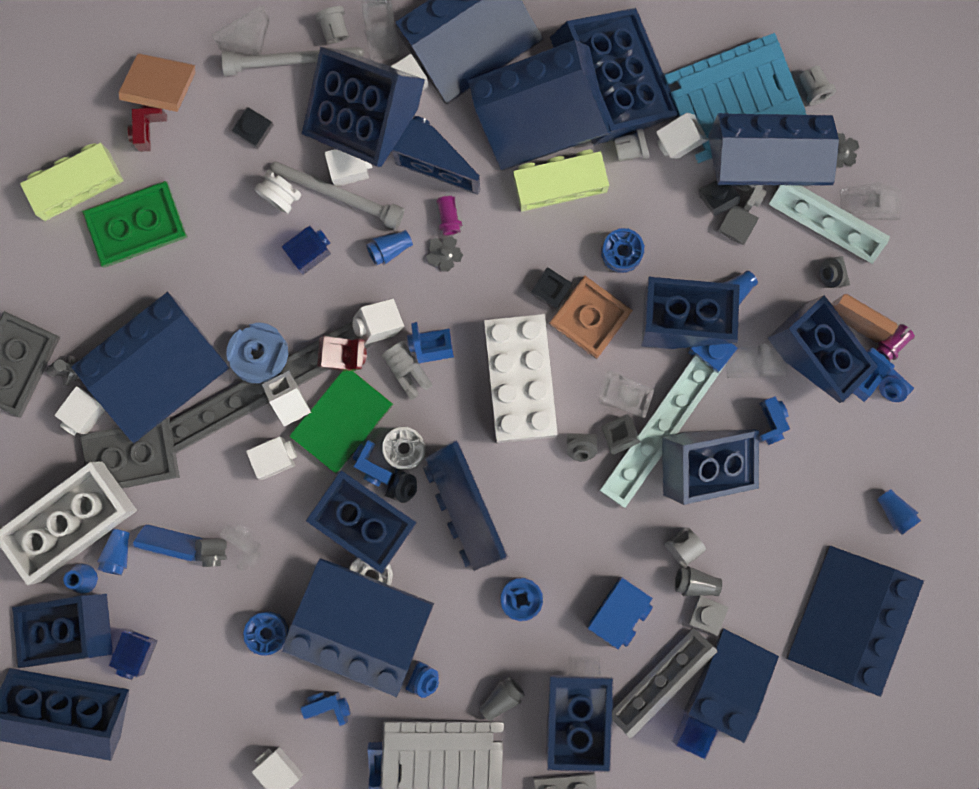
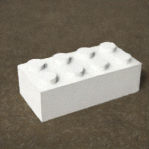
(520, 378)
(65, 522)

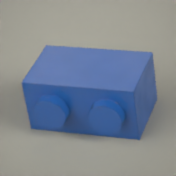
(620, 613)

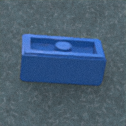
(167, 542)

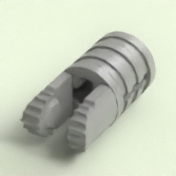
(403, 364)

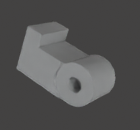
(685, 547)

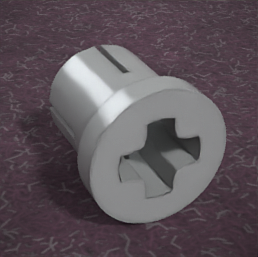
(332, 24)
(816, 85)
(631, 146)

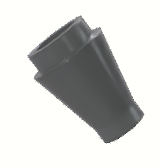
(696, 583)
(502, 698)

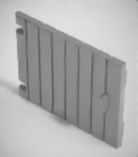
(441, 755)

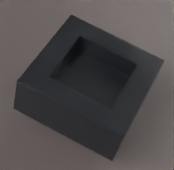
(252, 127)
(719, 197)
(551, 288)

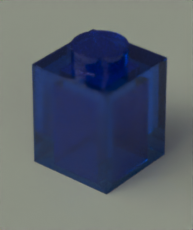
(307, 249)
(132, 654)
(694, 736)

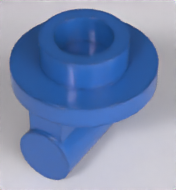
(895, 387)
(423, 680)

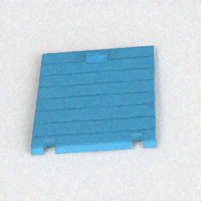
(736, 82)

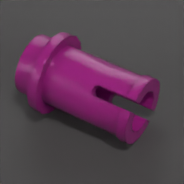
(448, 214)
(895, 343)

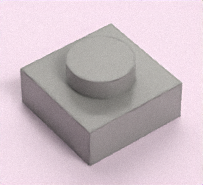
(708, 615)

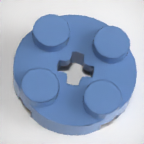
(250, 339)

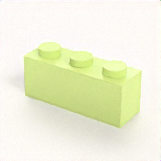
(560, 180)
(71, 181)

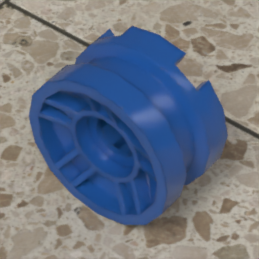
(618, 239)
(528, 610)
(256, 641)

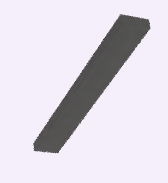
(247, 396)

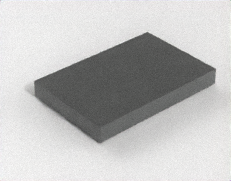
(23, 358)
(136, 463)

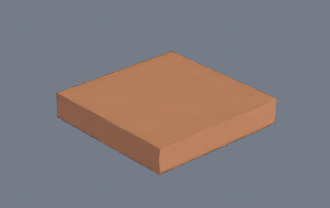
(157, 82)
(590, 317)
(864, 318)

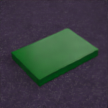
(134, 224)
(341, 420)

